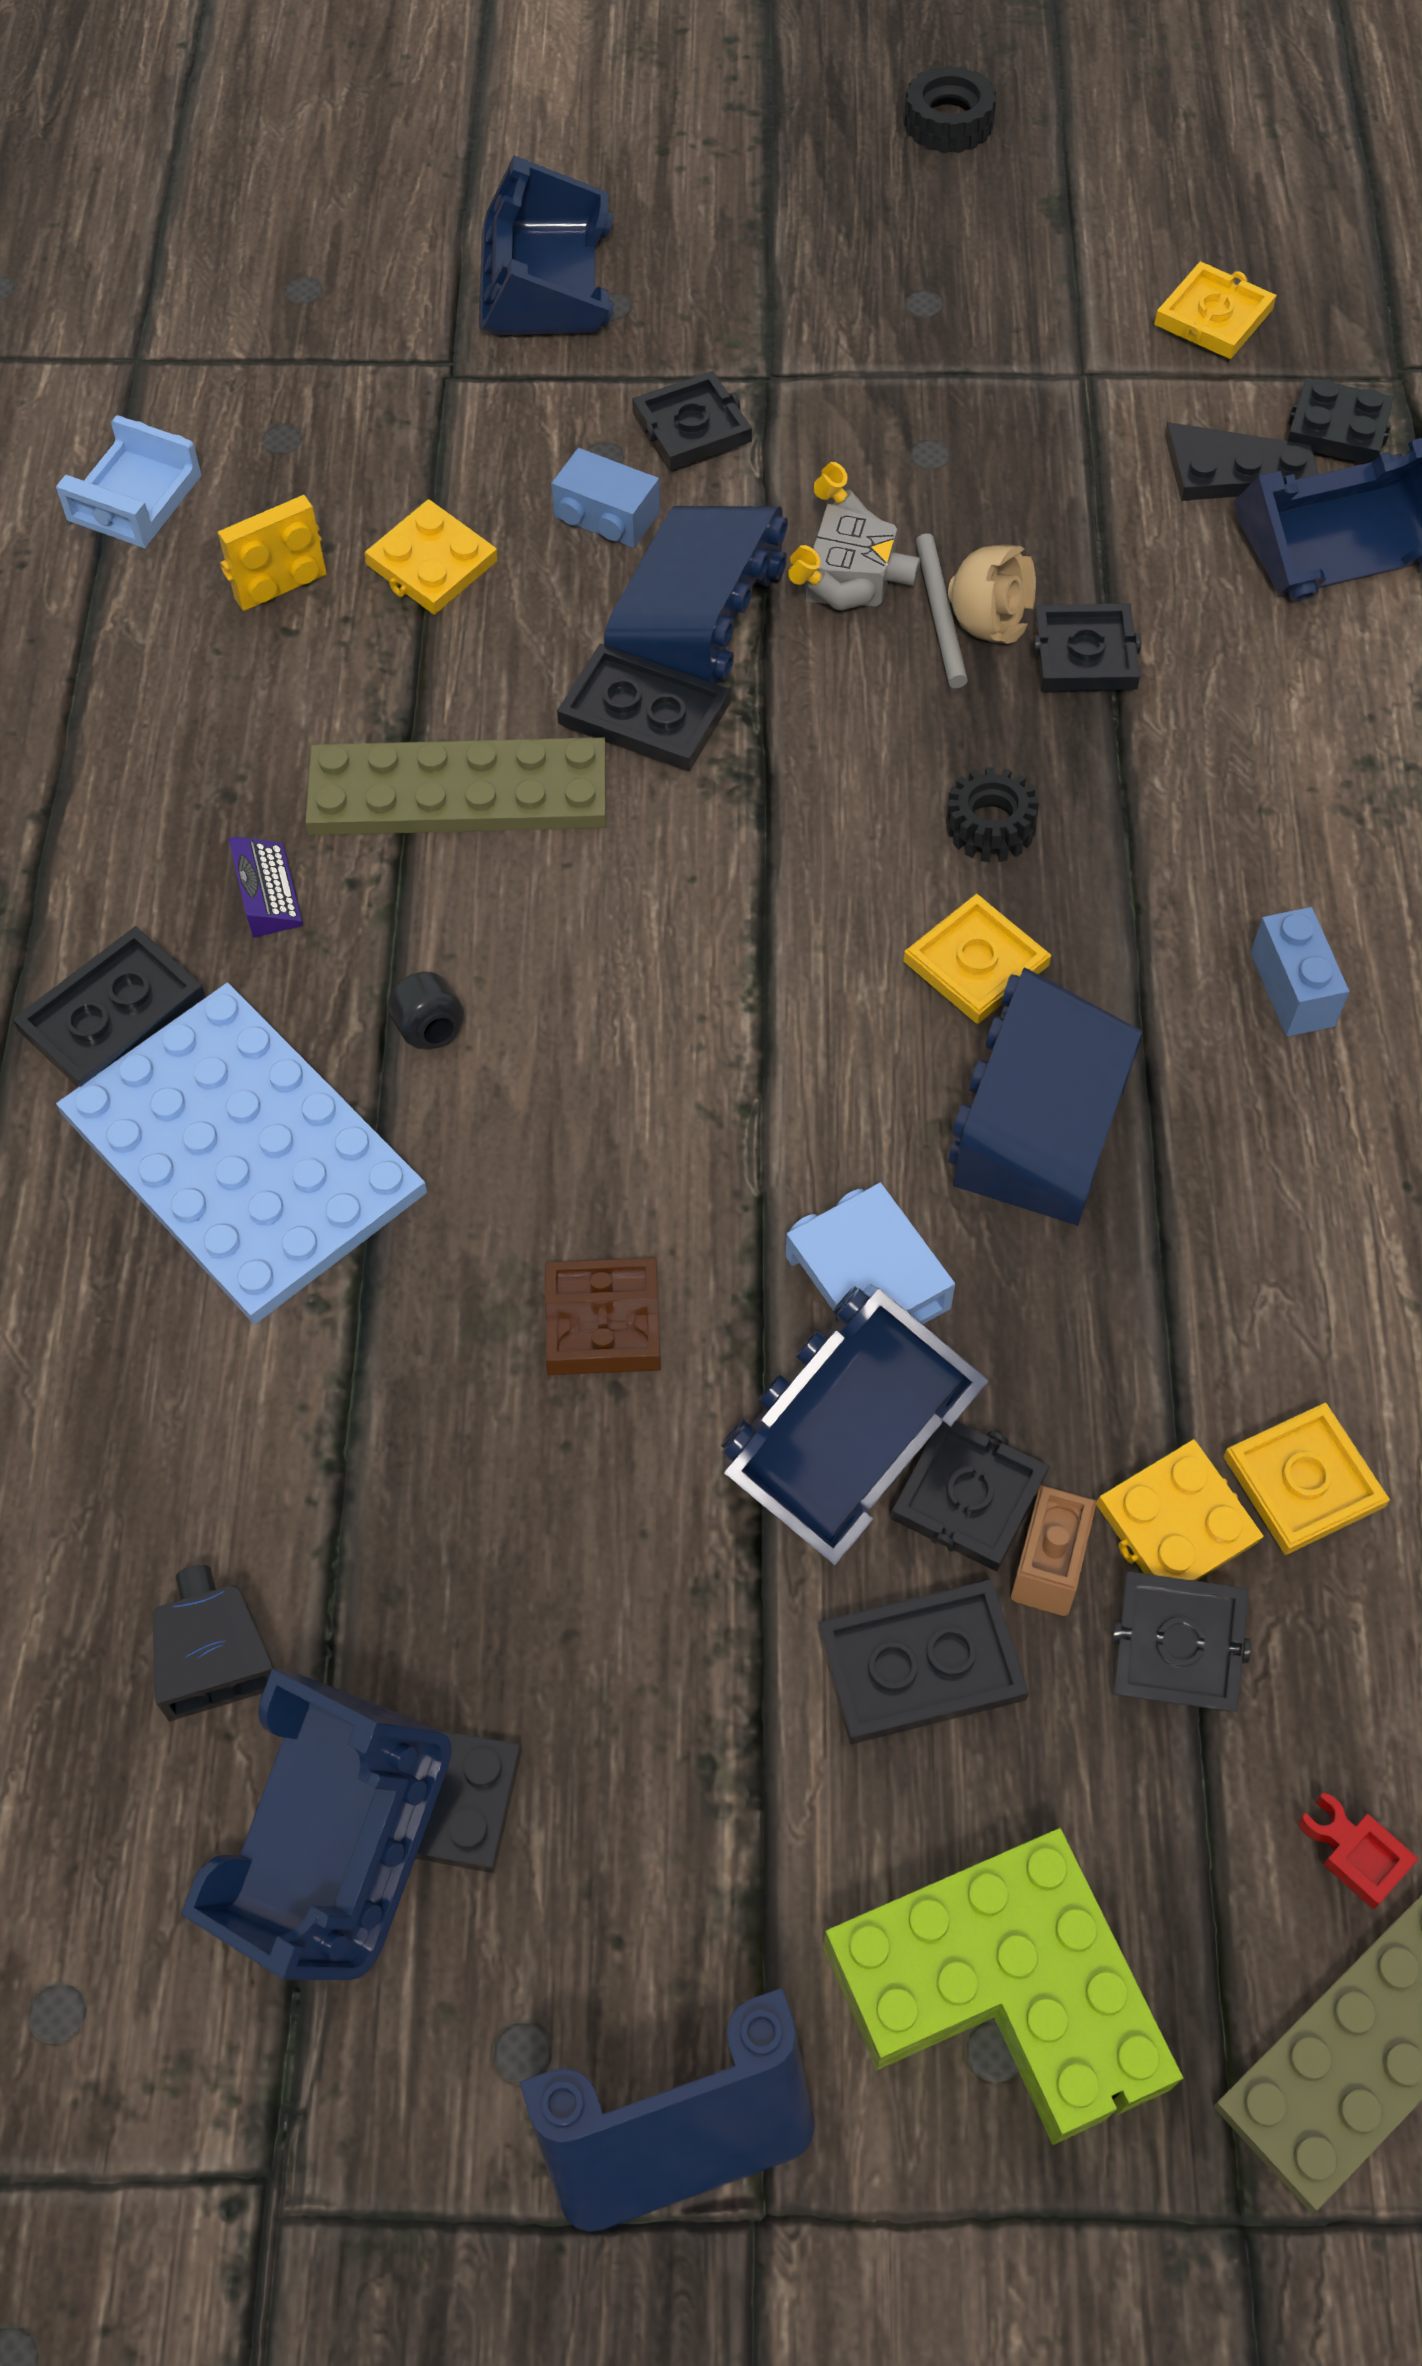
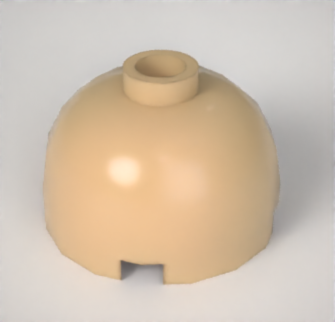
(993, 591)

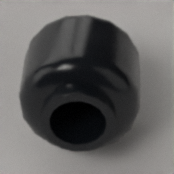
(426, 1010)

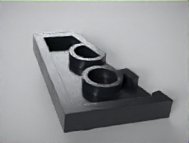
(1225, 463)

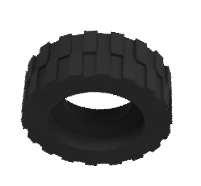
(945, 130)

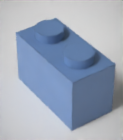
(606, 497)
(1299, 971)

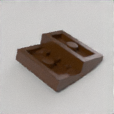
(602, 1316)

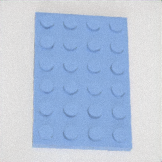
(242, 1151)

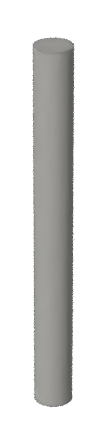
(941, 611)

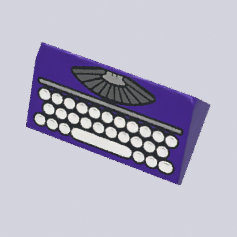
(265, 885)

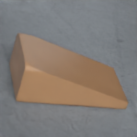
(1053, 1551)

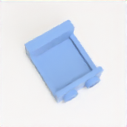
(133, 483)
(867, 1244)

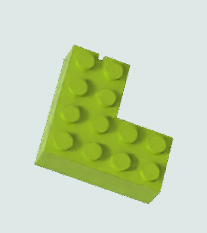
(1017, 1947)

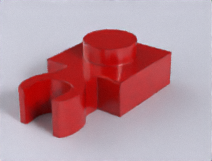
(1363, 1856)

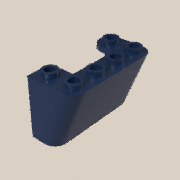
(694, 585)
(1043, 1099)
(848, 1419)

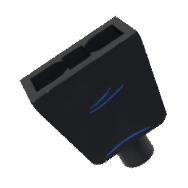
(206, 1647)

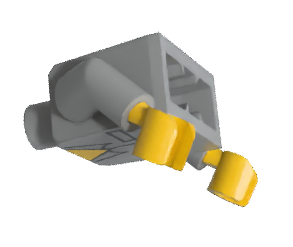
(852, 551)

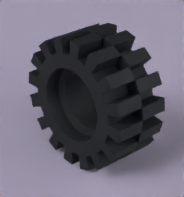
(992, 835)

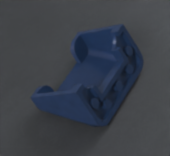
(542, 254)
(1336, 523)
(327, 1836)
(680, 2139)

